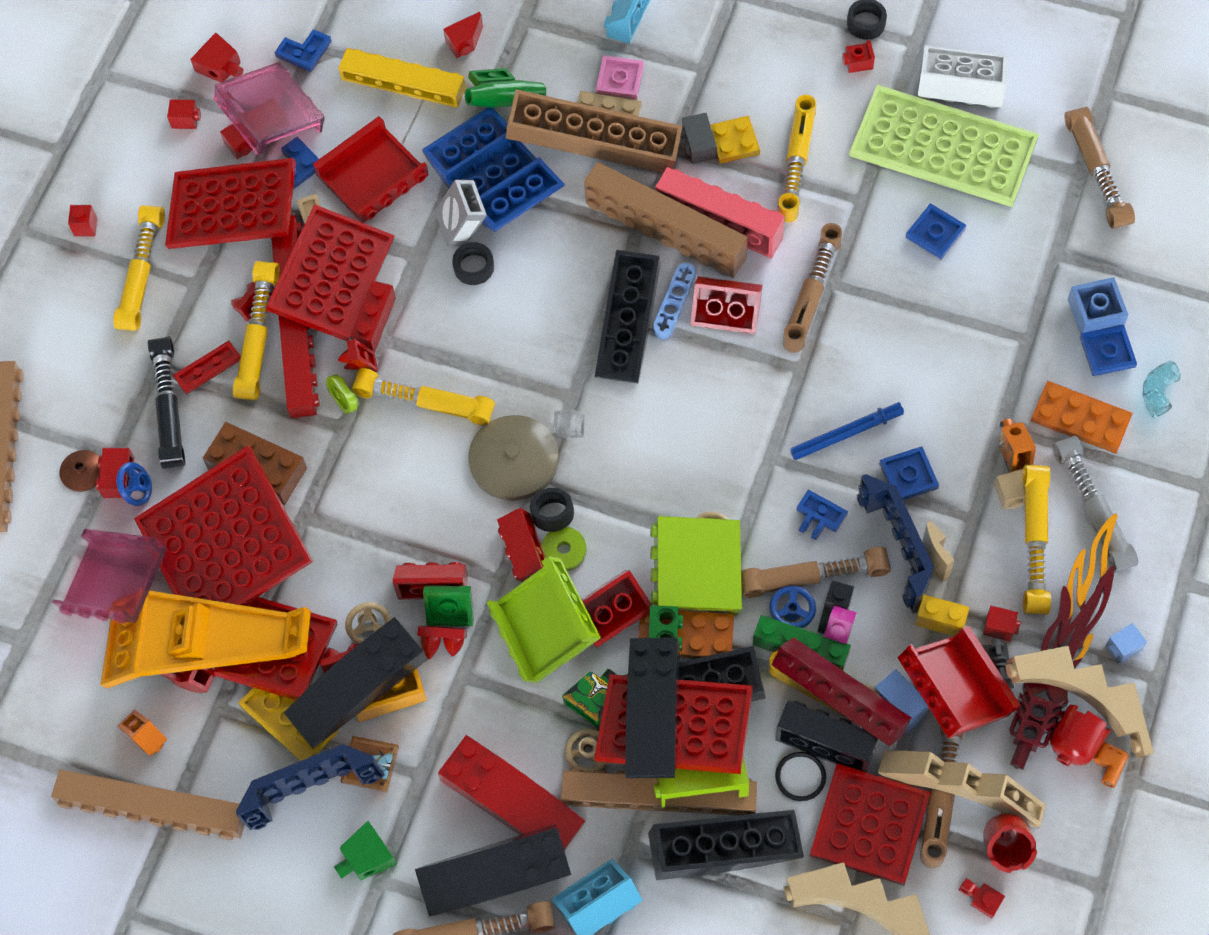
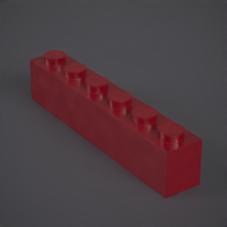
(841, 691)

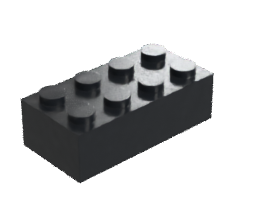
(825, 736)

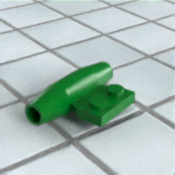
(497, 88)

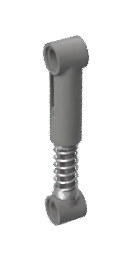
(1120, 553)

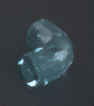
(1155, 386)

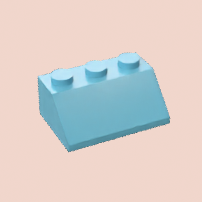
(625, 19)
(597, 899)

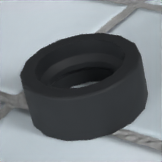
(866, 32)
(466, 250)
(548, 496)

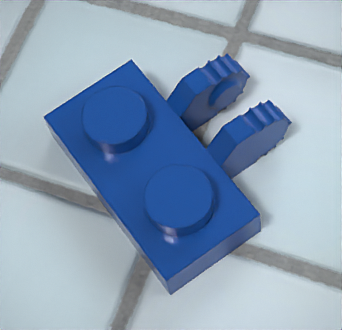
(822, 512)

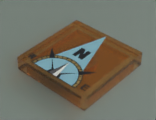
(384, 754)

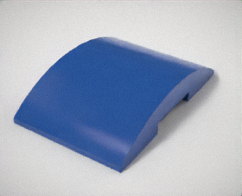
(503, 169)

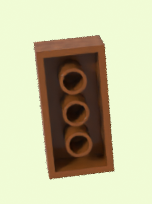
(280, 465)

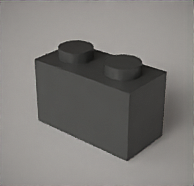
(699, 138)

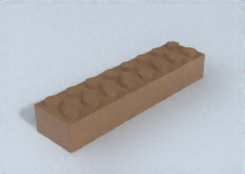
(593, 131)
(665, 220)

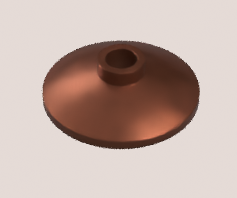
(81, 479)

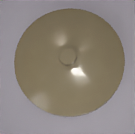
(513, 457)

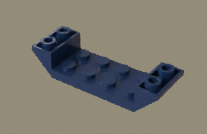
(877, 494)
(301, 775)

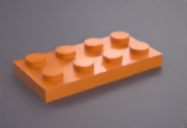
(1081, 416)
(701, 634)

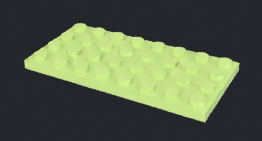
(944, 145)

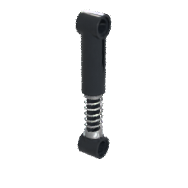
(171, 450)

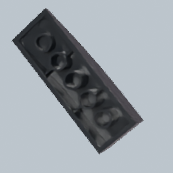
(627, 316)
(728, 667)
(355, 682)
(652, 708)
(724, 844)
(493, 871)

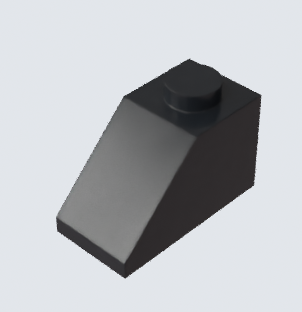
(838, 595)

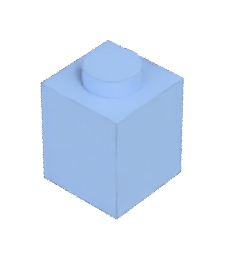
(1125, 643)

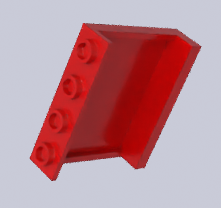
(370, 170)
(959, 683)

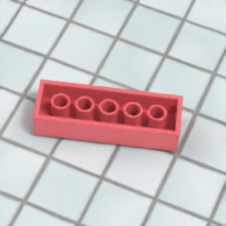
(749, 218)

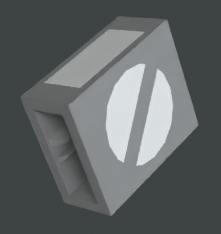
(460, 212)

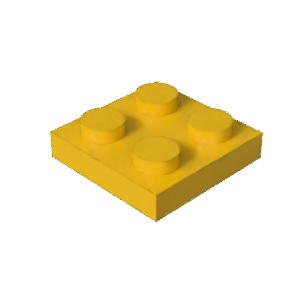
(735, 139)

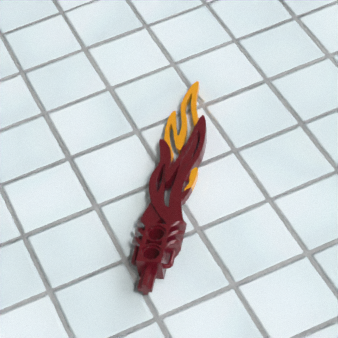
(1080, 639)

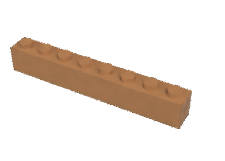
(10, 395)
(618, 792)
(147, 803)

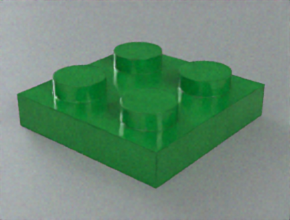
(448, 605)

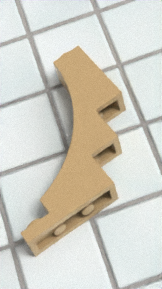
(1116, 704)
(964, 780)
(833, 887)

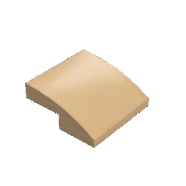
(941, 559)

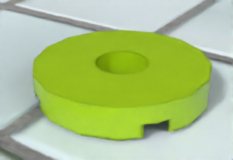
(571, 538)

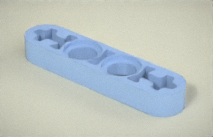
(674, 300)

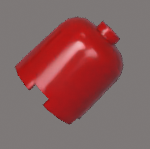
(1078, 737)
(1012, 848)

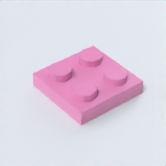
(620, 77)

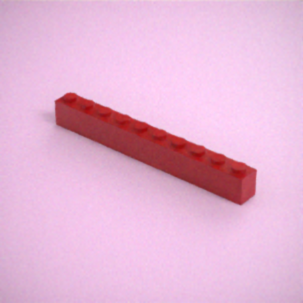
(296, 342)

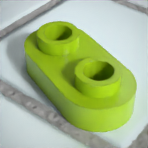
(341, 393)

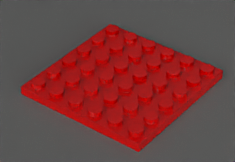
(226, 534)

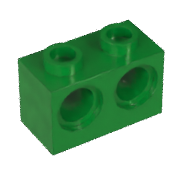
(660, 630)

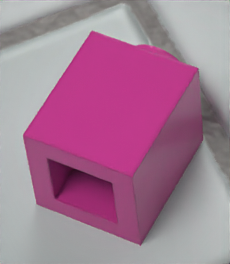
(840, 624)

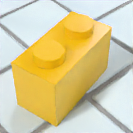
(941, 615)

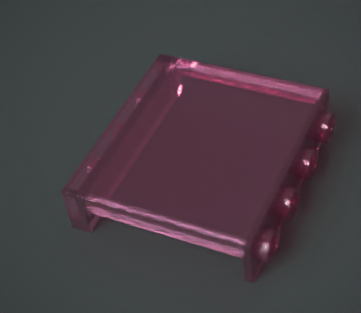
(267, 106)
(113, 576)

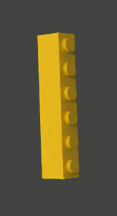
(402, 77)

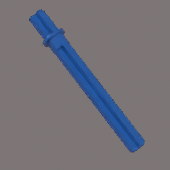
(847, 430)

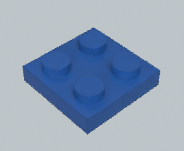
(935, 231)
(1108, 350)
(910, 473)

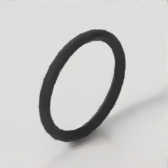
(800, 754)

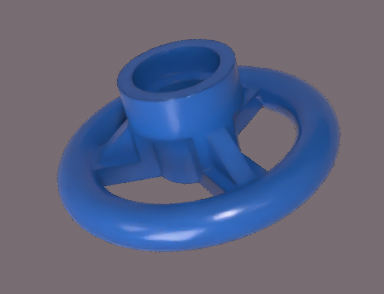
(137, 481)
(789, 615)

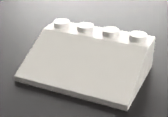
(963, 76)

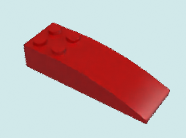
(506, 792)

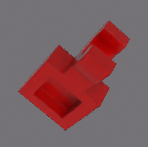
(984, 898)

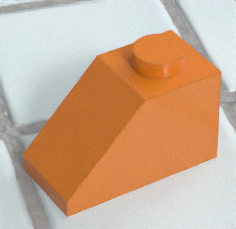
(143, 733)

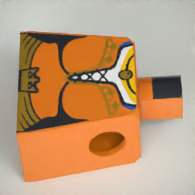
(1016, 445)

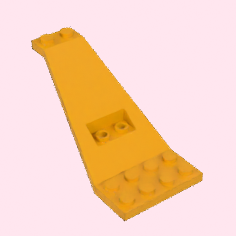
(197, 634)

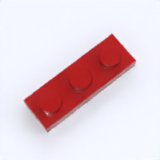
(207, 367)

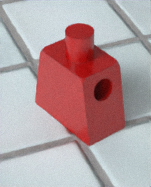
(217, 60)

